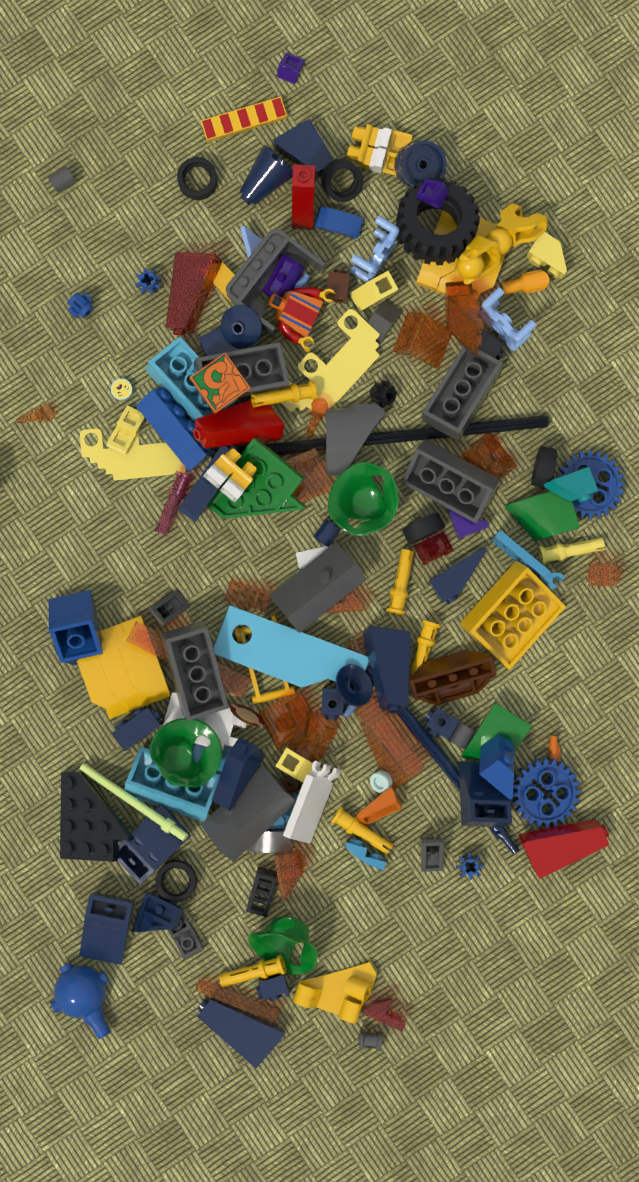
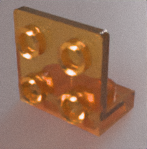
(422, 339)
(315, 479)

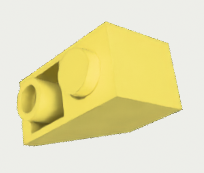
(549, 255)
(374, 291)
(295, 765)

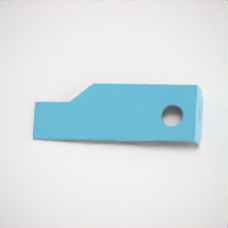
(282, 650)

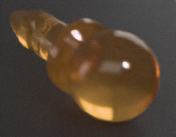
(318, 407)
(45, 413)

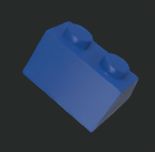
(498, 764)

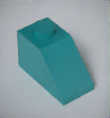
(574, 485)

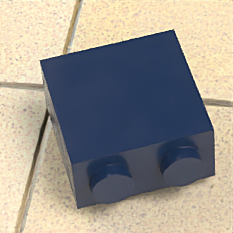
(138, 728)

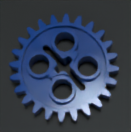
(596, 466)
(558, 778)

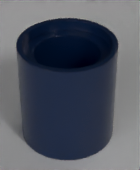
(326, 533)

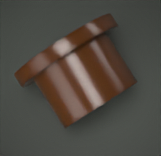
(286, 782)

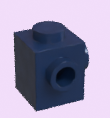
(440, 723)

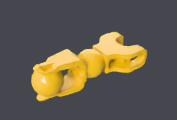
(510, 232)

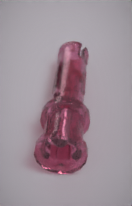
(177, 493)

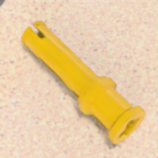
(293, 393)
(399, 592)
(425, 643)
(353, 825)
(262, 969)

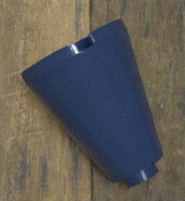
(265, 176)

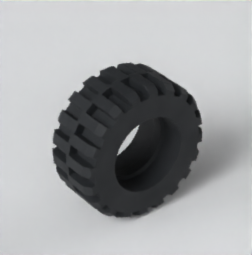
(433, 246)

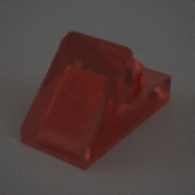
(433, 548)
(378, 1011)

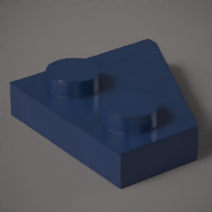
(157, 914)

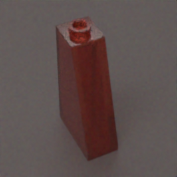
(190, 288)

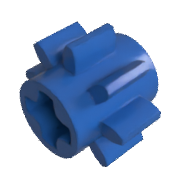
(146, 275)
(80, 305)
(469, 872)

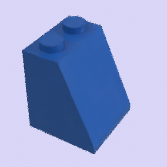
(74, 626)

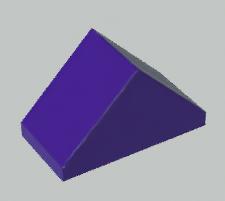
(465, 527)

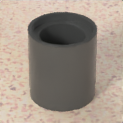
(62, 179)
(461, 735)

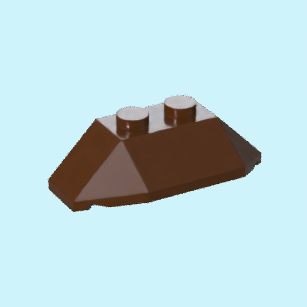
(452, 677)

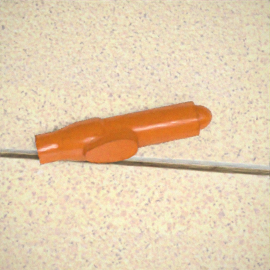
(554, 749)

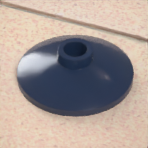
(249, 322)
(354, 685)

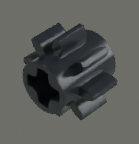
(383, 393)

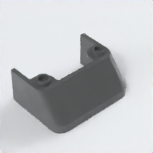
(258, 268)

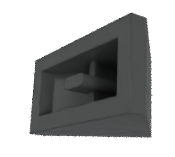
(384, 319)
(169, 608)
(431, 853)

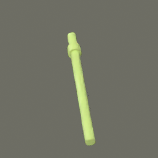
(166, 824)

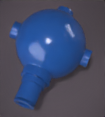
(81, 994)

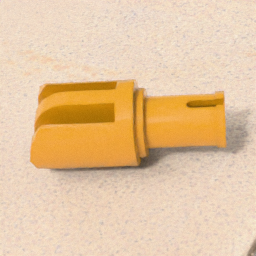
(528, 283)

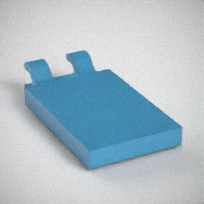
(519, 554)

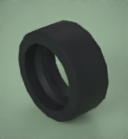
(197, 162)
(352, 191)
(544, 466)
(423, 528)
(163, 892)

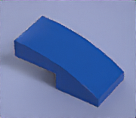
(338, 222)

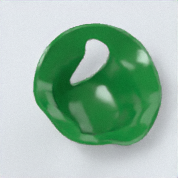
(359, 497)
(173, 752)
(280, 938)

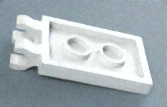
(220, 722)
(310, 803)

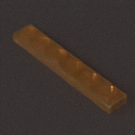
(152, 642)

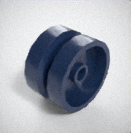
(408, 160)

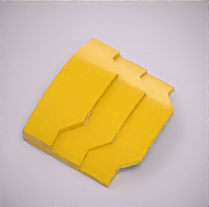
(435, 276)
(124, 674)

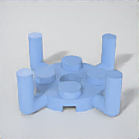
(381, 251)
(501, 323)

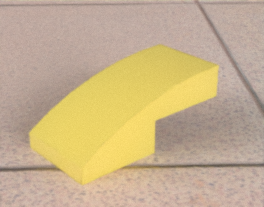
(126, 430)

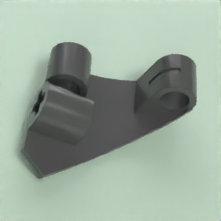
(347, 433)

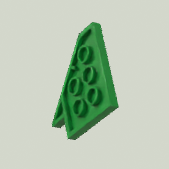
(269, 490)

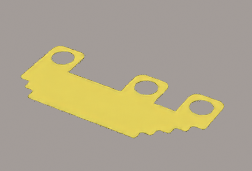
(344, 368)
(139, 462)

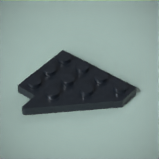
(88, 822)

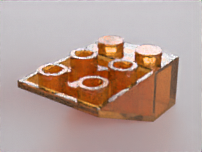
(463, 314)

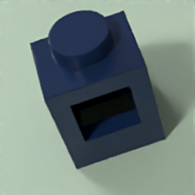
(331, 713)
(273, 987)

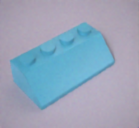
(172, 372)
(149, 785)

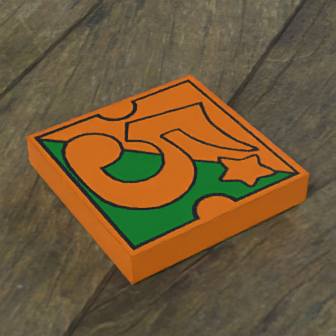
(220, 383)

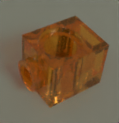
(603, 574)

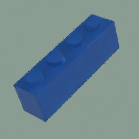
(174, 428)

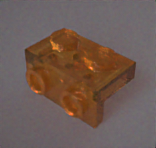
(318, 737)

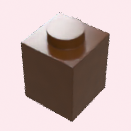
(339, 283)

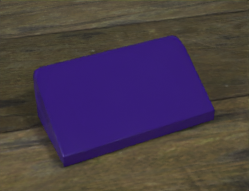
(284, 276)

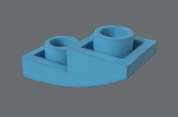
(359, 850)

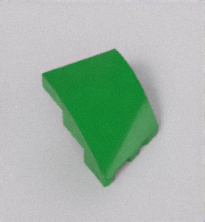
(544, 515)
(496, 722)

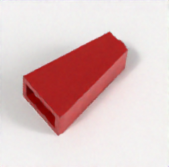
(303, 196)
(238, 426)
(562, 845)

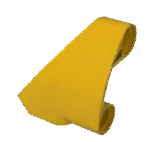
(338, 992)

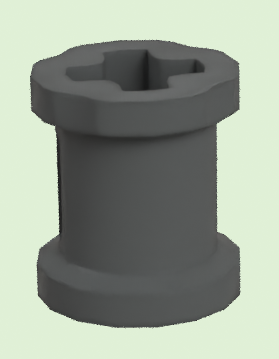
(370, 1040)

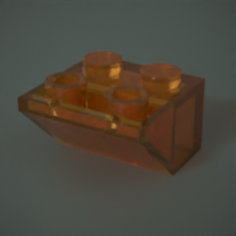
(490, 457)

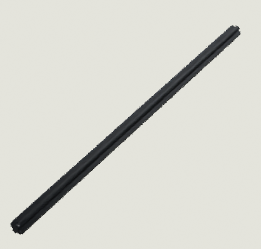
(412, 435)

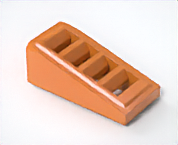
(382, 806)

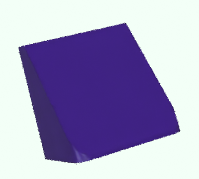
(290, 68)
(432, 193)

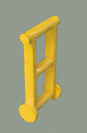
(259, 698)

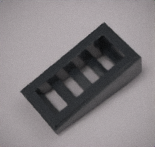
(265, 874)

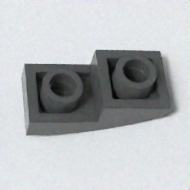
(271, 842)
(186, 938)

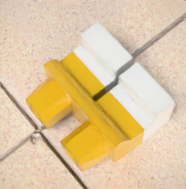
(372, 149)
(239, 477)

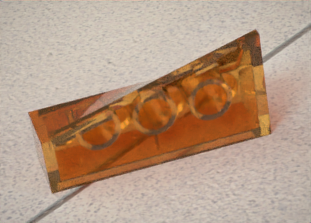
(387, 744)

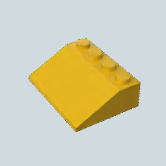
(512, 614)

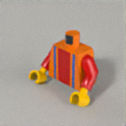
(298, 312)

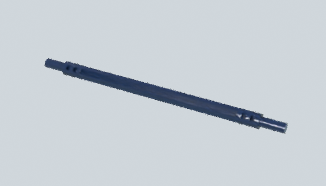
(444, 763)

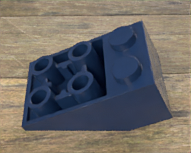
(480, 801)
(149, 847)
(106, 927)

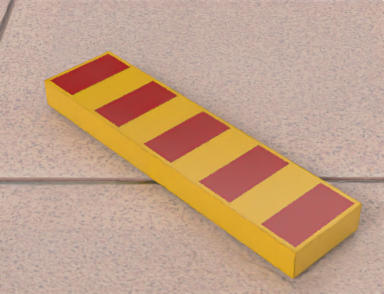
(244, 119)

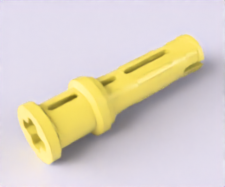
(561, 552)

